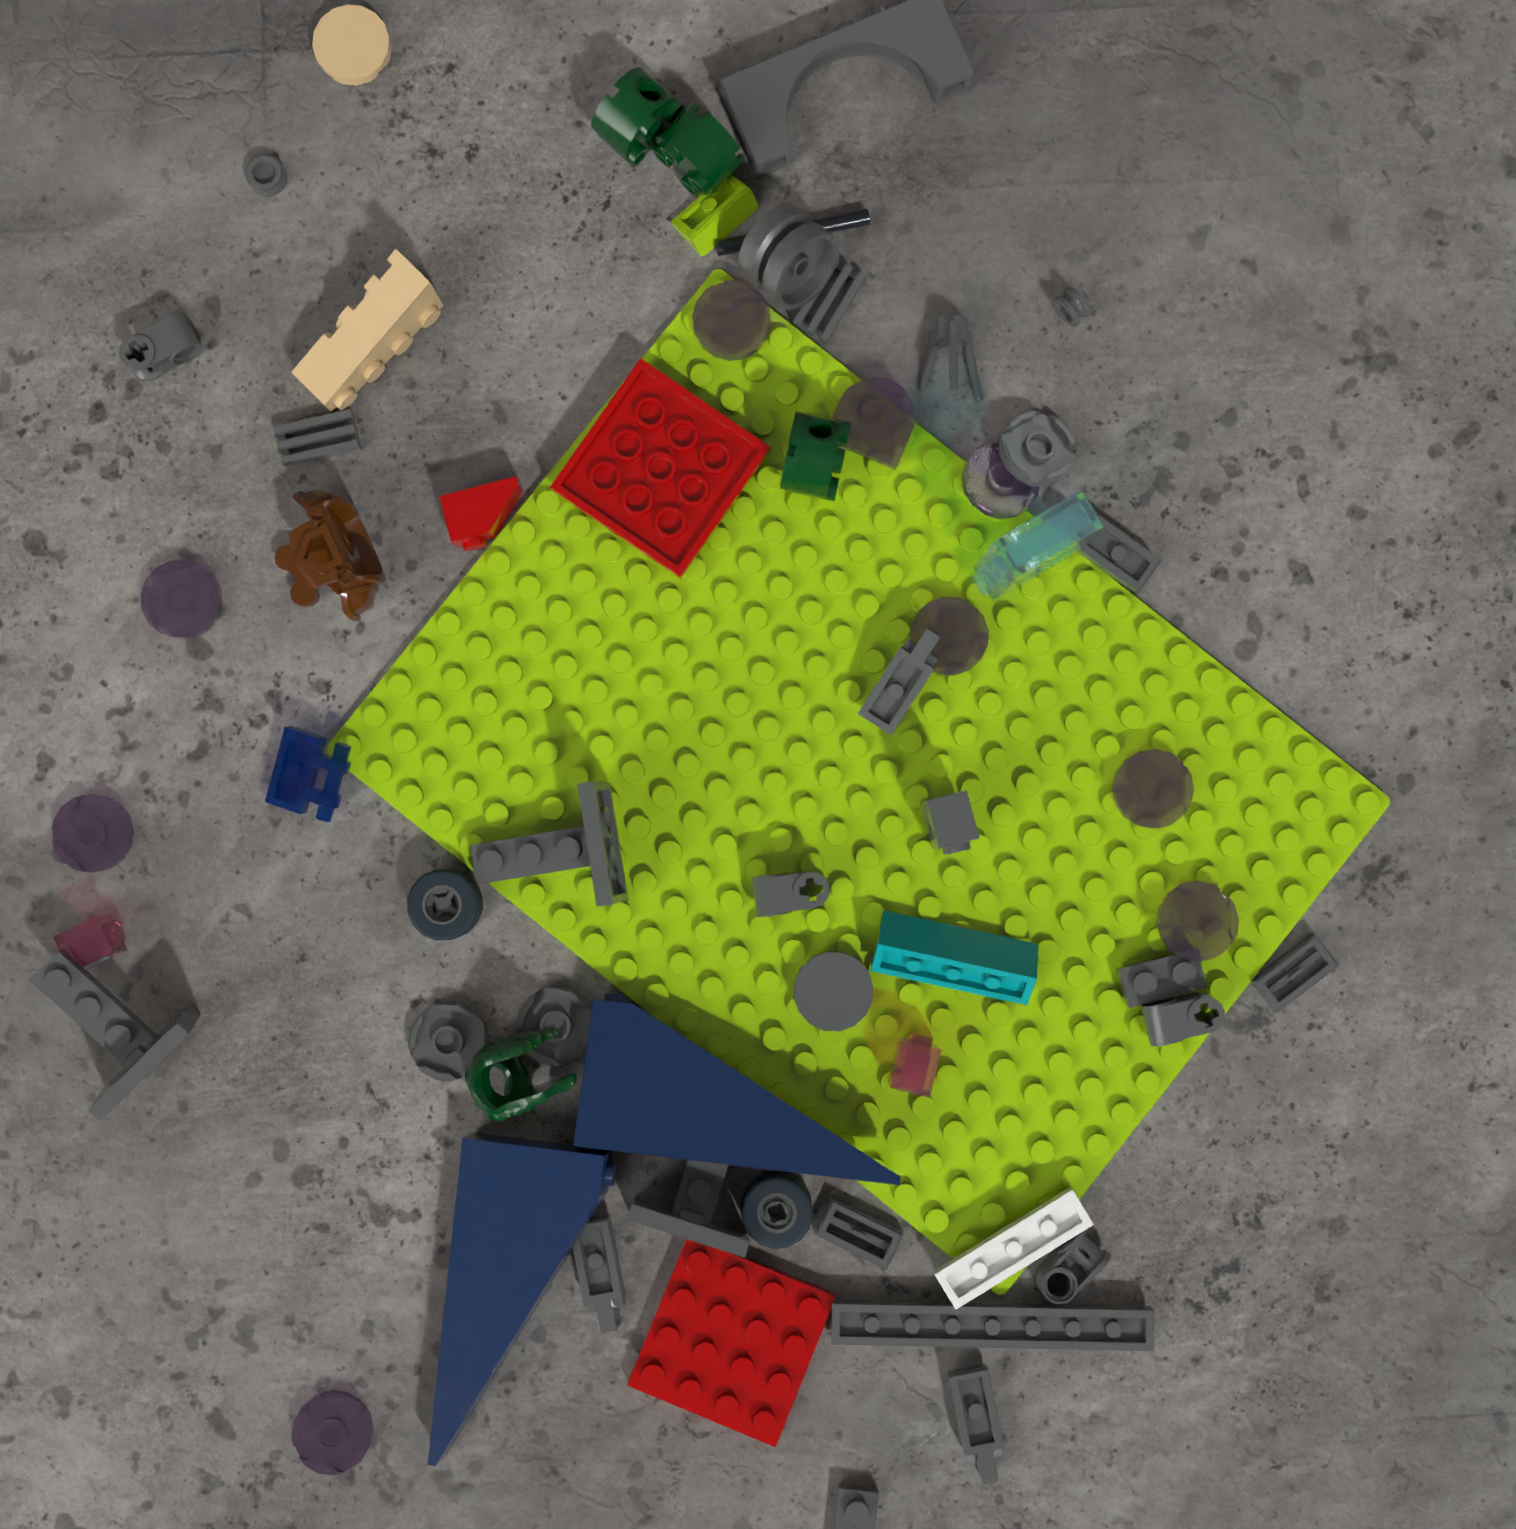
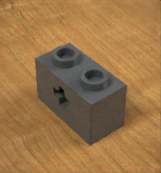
(950, 822)

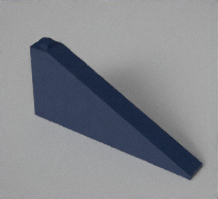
(672, 1099)
(511, 1233)

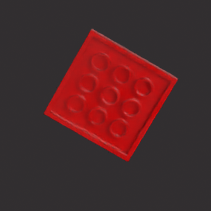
(660, 468)
(732, 1340)

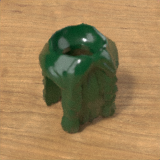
(518, 1089)

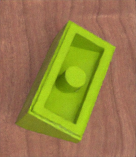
(715, 215)

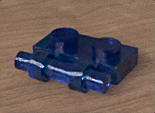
(297, 769)

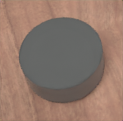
(266, 175)

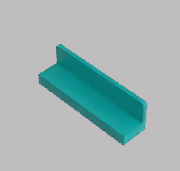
(956, 957)

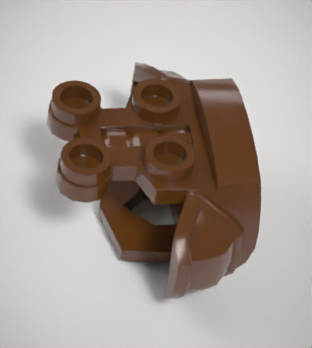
(331, 552)

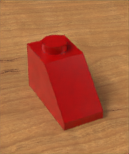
(479, 512)

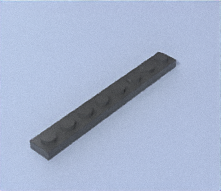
(992, 1325)

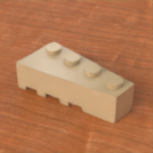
(369, 334)

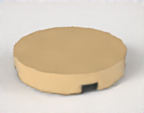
(352, 44)

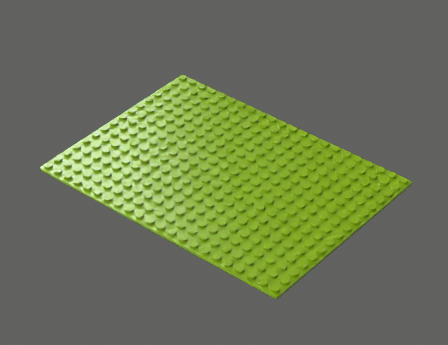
(743, 756)

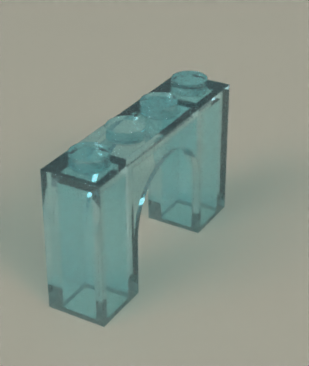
(1035, 546)

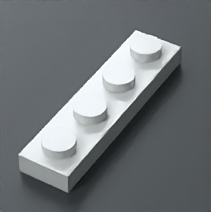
(1013, 1248)

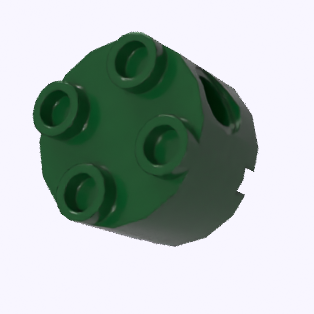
(635, 115)
(698, 151)
(814, 455)

